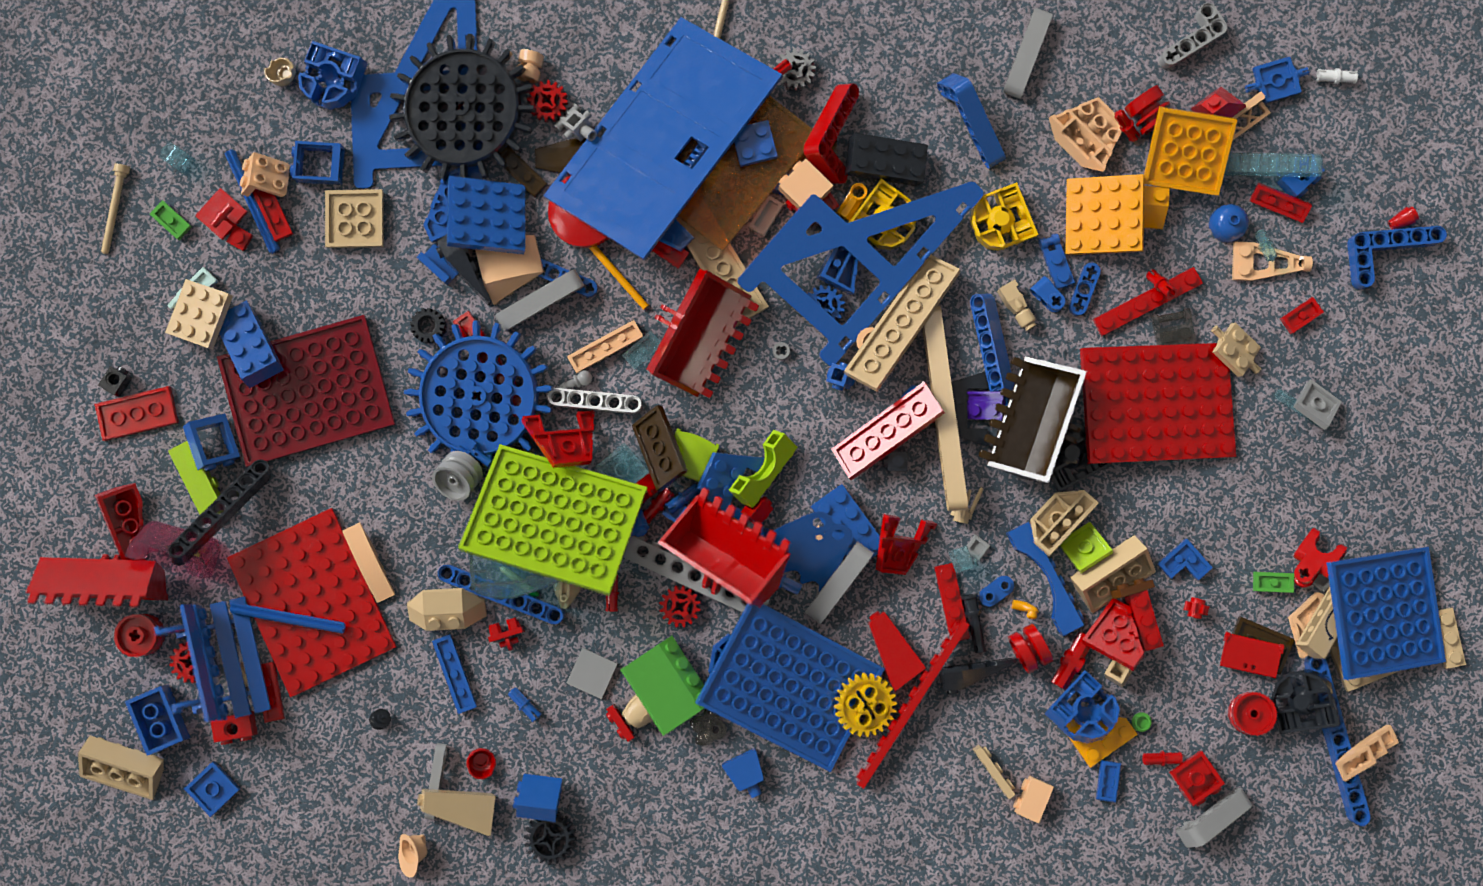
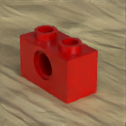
(222, 729)

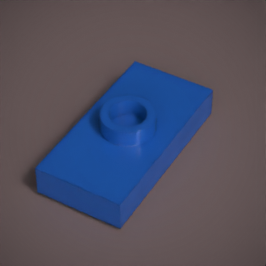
(1108, 781)

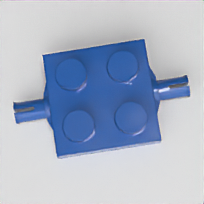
(1277, 80)

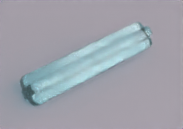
(1289, 401)

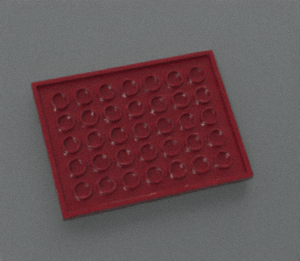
(321, 397)

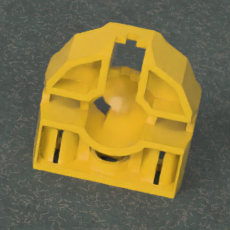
(884, 196)
(1001, 215)

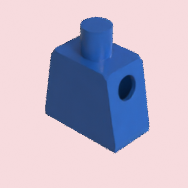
(745, 772)

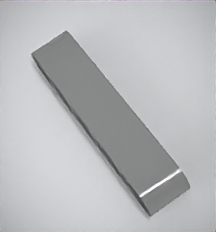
(1027, 53)
(539, 300)
(839, 582)

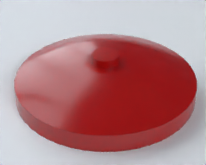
(572, 229)

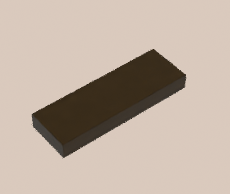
(523, 172)

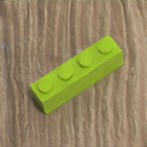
(199, 483)

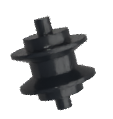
(380, 719)

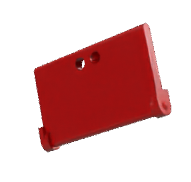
(1244, 652)

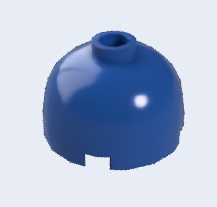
(1229, 223)

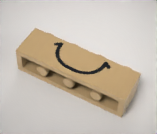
(1320, 630)

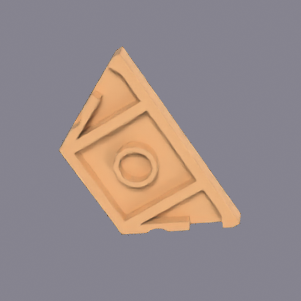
(1302, 616)

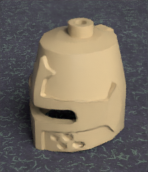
(635, 713)

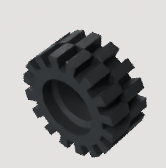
(420, 317)

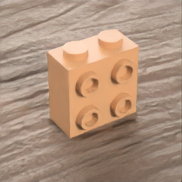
(804, 182)

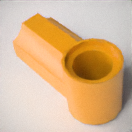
(851, 202)

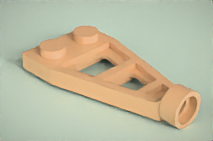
(1243, 263)

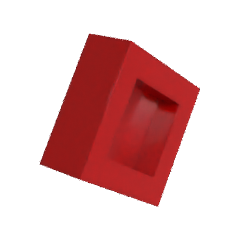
(239, 238)

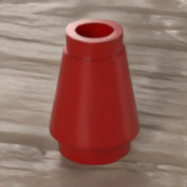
(1404, 218)

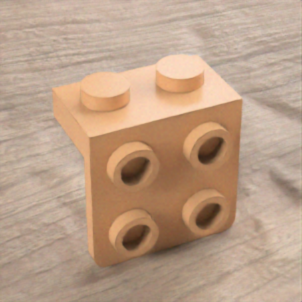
(265, 175)

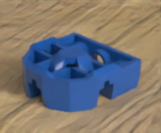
(335, 95)
(1062, 712)

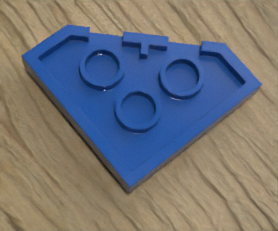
(436, 221)

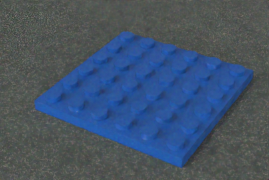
(1386, 612)

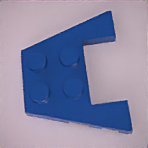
(722, 473)

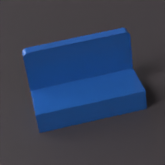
(436, 265)

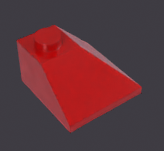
(1220, 104)

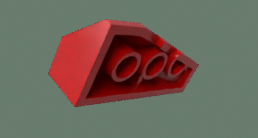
(122, 514)

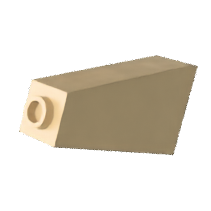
(463, 808)

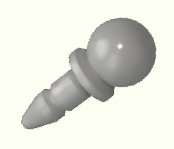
(583, 378)

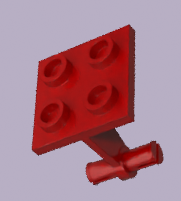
(221, 213)

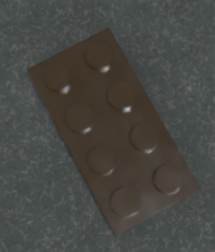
(659, 448)

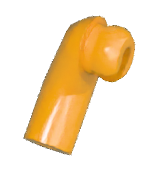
(1026, 607)

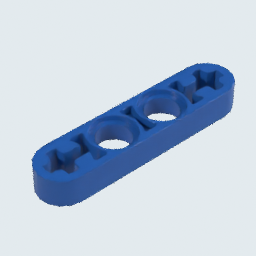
(562, 271)

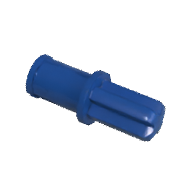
(682, 498)
(790, 585)
(524, 704)

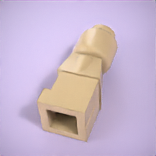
(1016, 304)

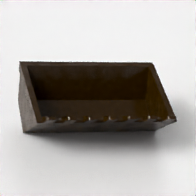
(1034, 419)

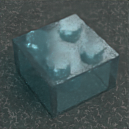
(623, 465)

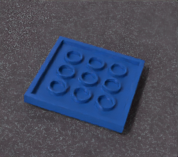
(486, 215)

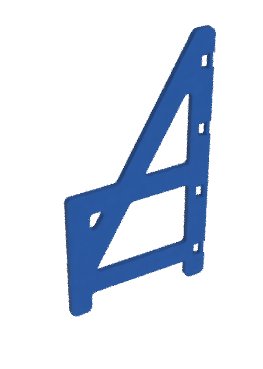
(371, 123)
(794, 244)

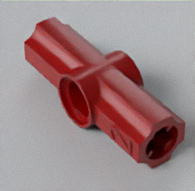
(1071, 662)

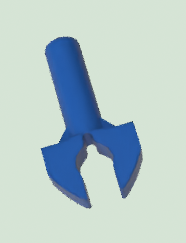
(474, 452)

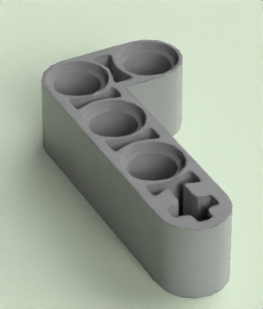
(1191, 42)
(1215, 819)

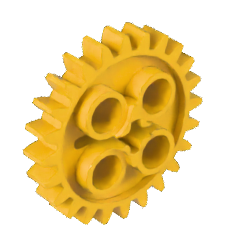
(851, 715)

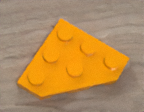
(1098, 750)

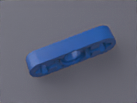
(1084, 274)

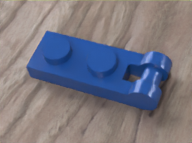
(1056, 262)

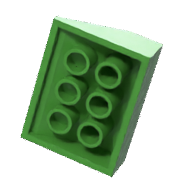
(665, 684)

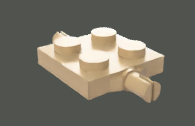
(1236, 349)

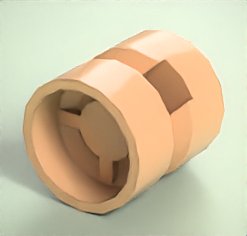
(532, 62)

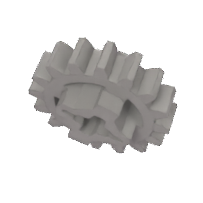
(802, 64)

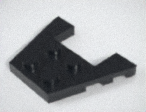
(960, 397)

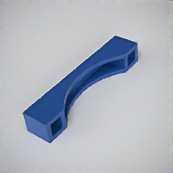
(1064, 614)

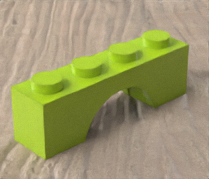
(778, 451)

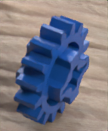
(828, 299)

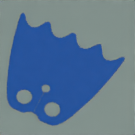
(811, 557)

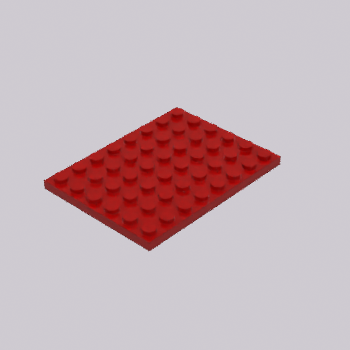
(1156, 403)
(312, 575)

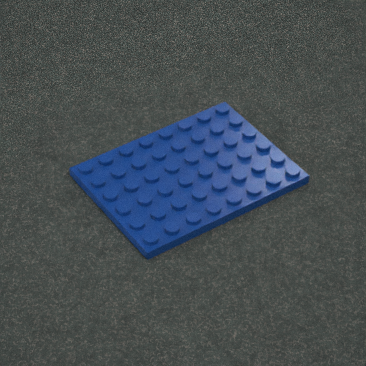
(784, 684)

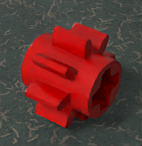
(1196, 608)

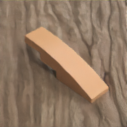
(368, 562)
(1366, 752)

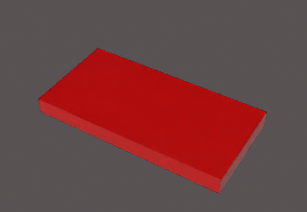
(136, 413)

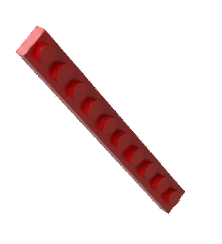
(906, 710)

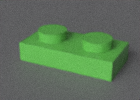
(170, 220)
(1273, 582)

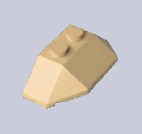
(1060, 518)
(446, 609)

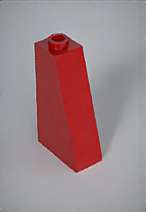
(895, 653)

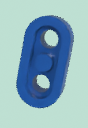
(996, 590)

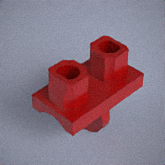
(514, 628)

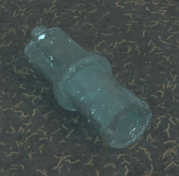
(1265, 245)

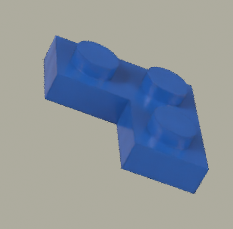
(1184, 556)

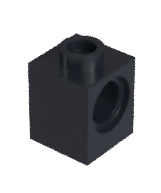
(107, 381)

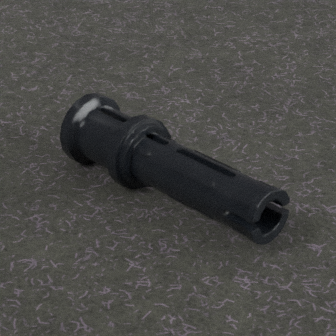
(973, 614)

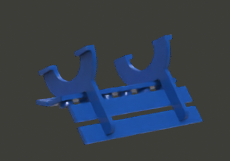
(207, 672)

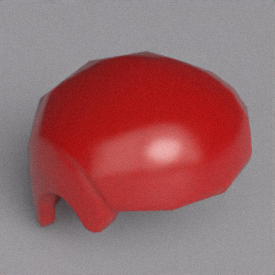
(481, 763)

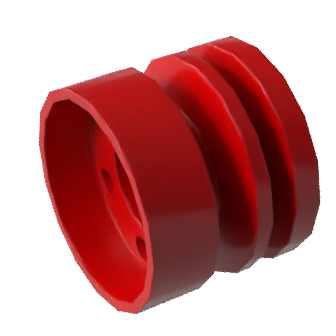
(1147, 108)

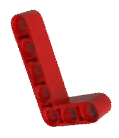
(826, 130)

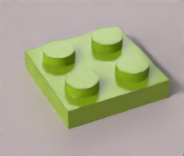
(1085, 547)

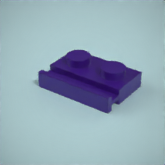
(982, 405)

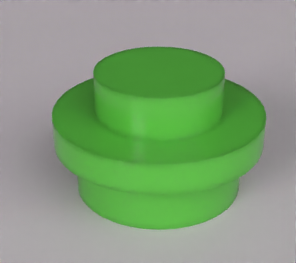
(1141, 722)

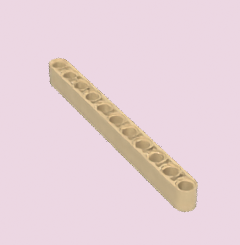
(946, 424)

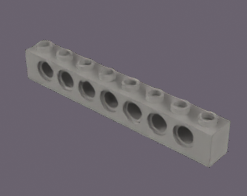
(667, 570)

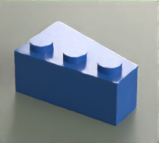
(839, 270)

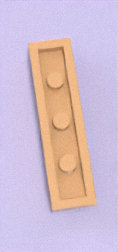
(605, 346)

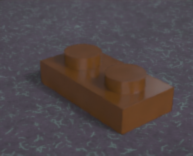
(1138, 586)

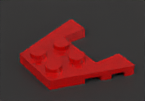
(564, 447)
(899, 552)

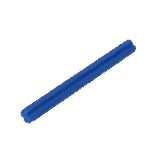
(236, 168)
(286, 617)

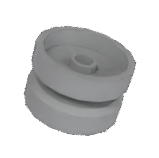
(457, 475)

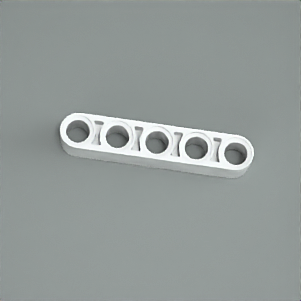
(586, 397)

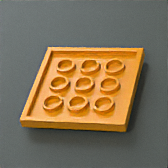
(1189, 150)
(1105, 215)

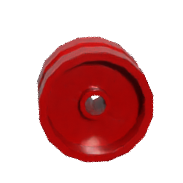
(128, 631)
(1030, 648)
(1264, 713)

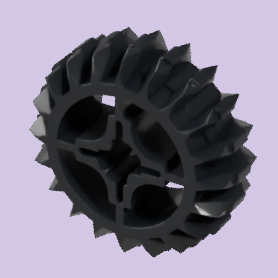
(552, 847)

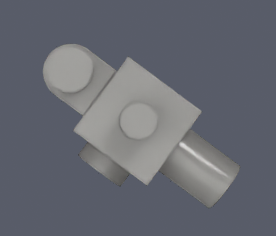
(576, 124)

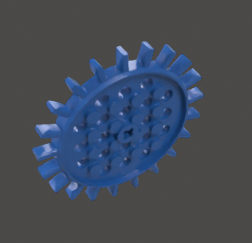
(450, 357)

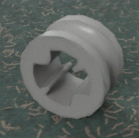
(781, 356)

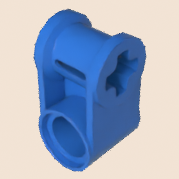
(1046, 293)

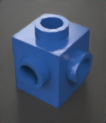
(834, 377)

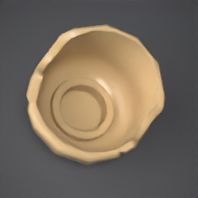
(280, 72)

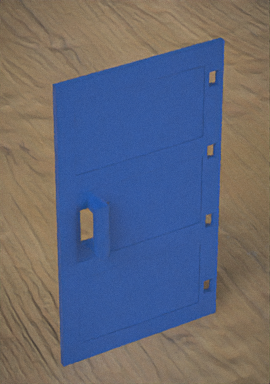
(630, 176)

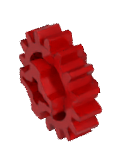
(553, 96)
(674, 598)
(187, 672)

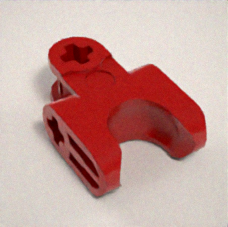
(1313, 561)

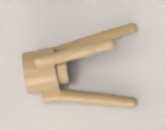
(964, 515)

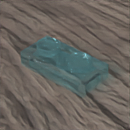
(642, 350)

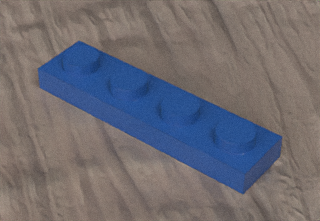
(454, 673)

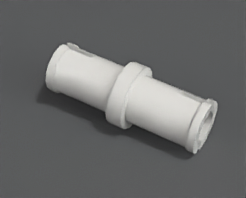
(1337, 76)

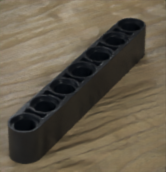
(217, 521)

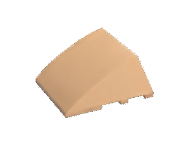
(1087, 133)
(507, 272)

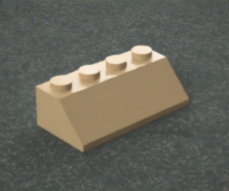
(1124, 565)
(120, 767)

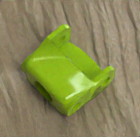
(695, 452)

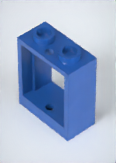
(337, 165)
(196, 448)

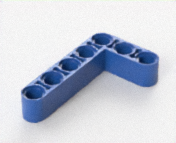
(967, 101)
(1386, 243)

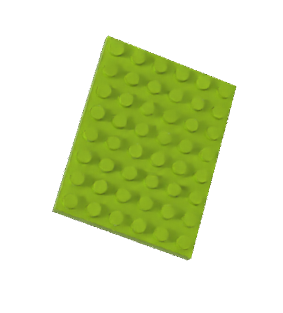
(553, 520)

